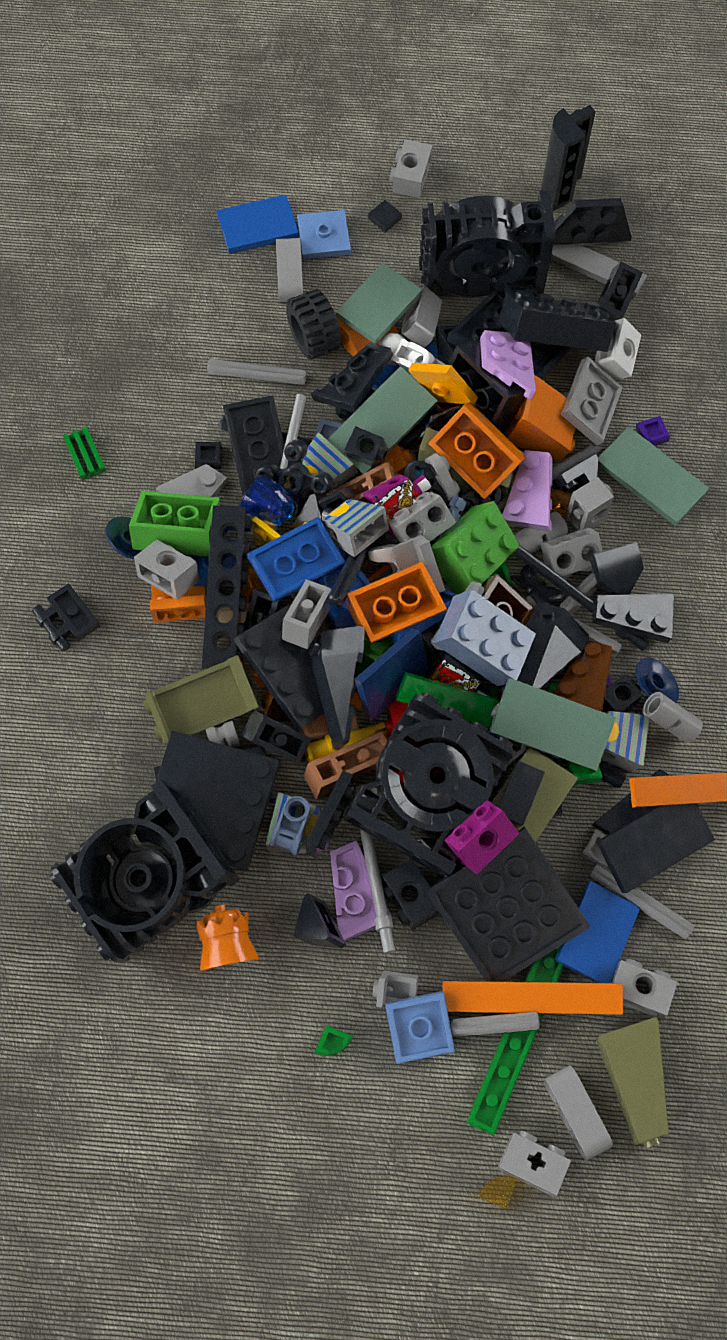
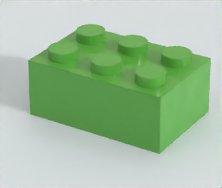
(174, 520)
(474, 547)

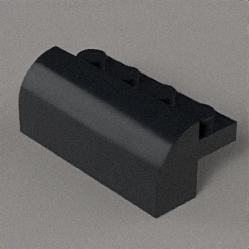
(567, 154)

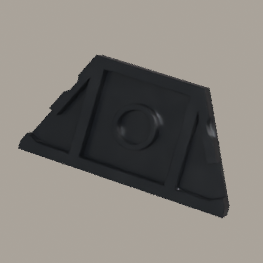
(593, 222)

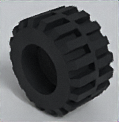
(313, 324)

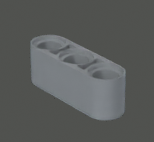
(289, 268)
(422, 318)
(578, 1113)

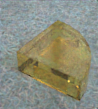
(498, 1191)

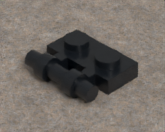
(72, 611)

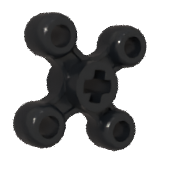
(299, 471)

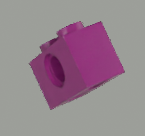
(482, 836)

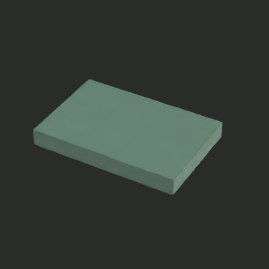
(378, 303)

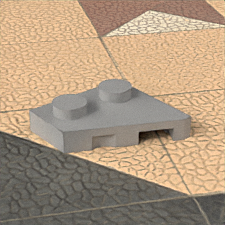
(199, 482)

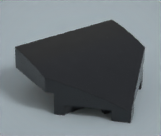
(618, 569)

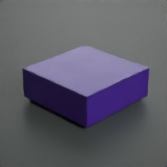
(653, 430)

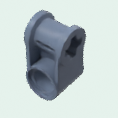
(290, 831)

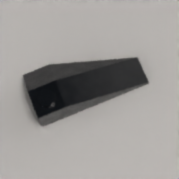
(555, 644)
(334, 667)

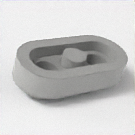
(440, 469)

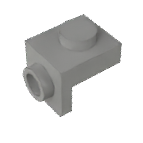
(394, 987)

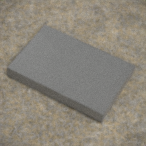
(591, 401)

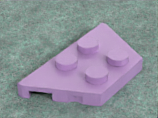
(508, 359)

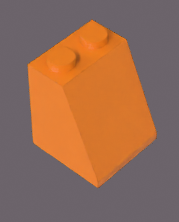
(540, 423)

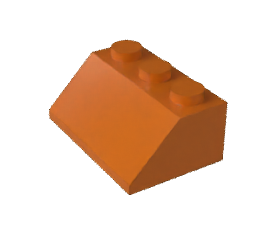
(477, 450)
(395, 603)

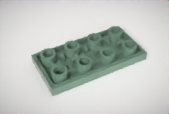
(387, 413)
(652, 476)
(552, 724)

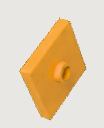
(443, 383)

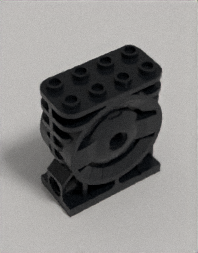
(487, 243)
(423, 721)
(87, 872)

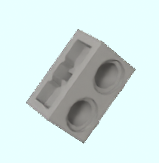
(418, 514)
(571, 546)

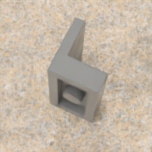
(415, 551)

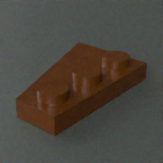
(588, 676)

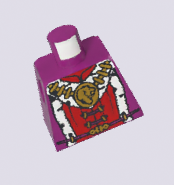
(396, 495)

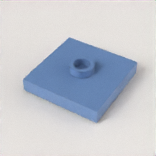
(323, 234)
(419, 1027)

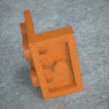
(187, 607)

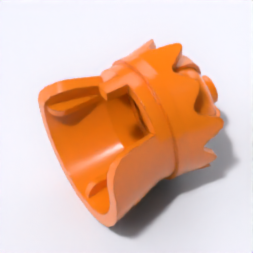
(224, 938)

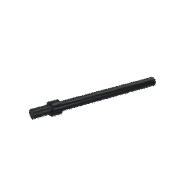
(572, 591)

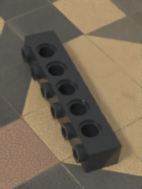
(223, 520)

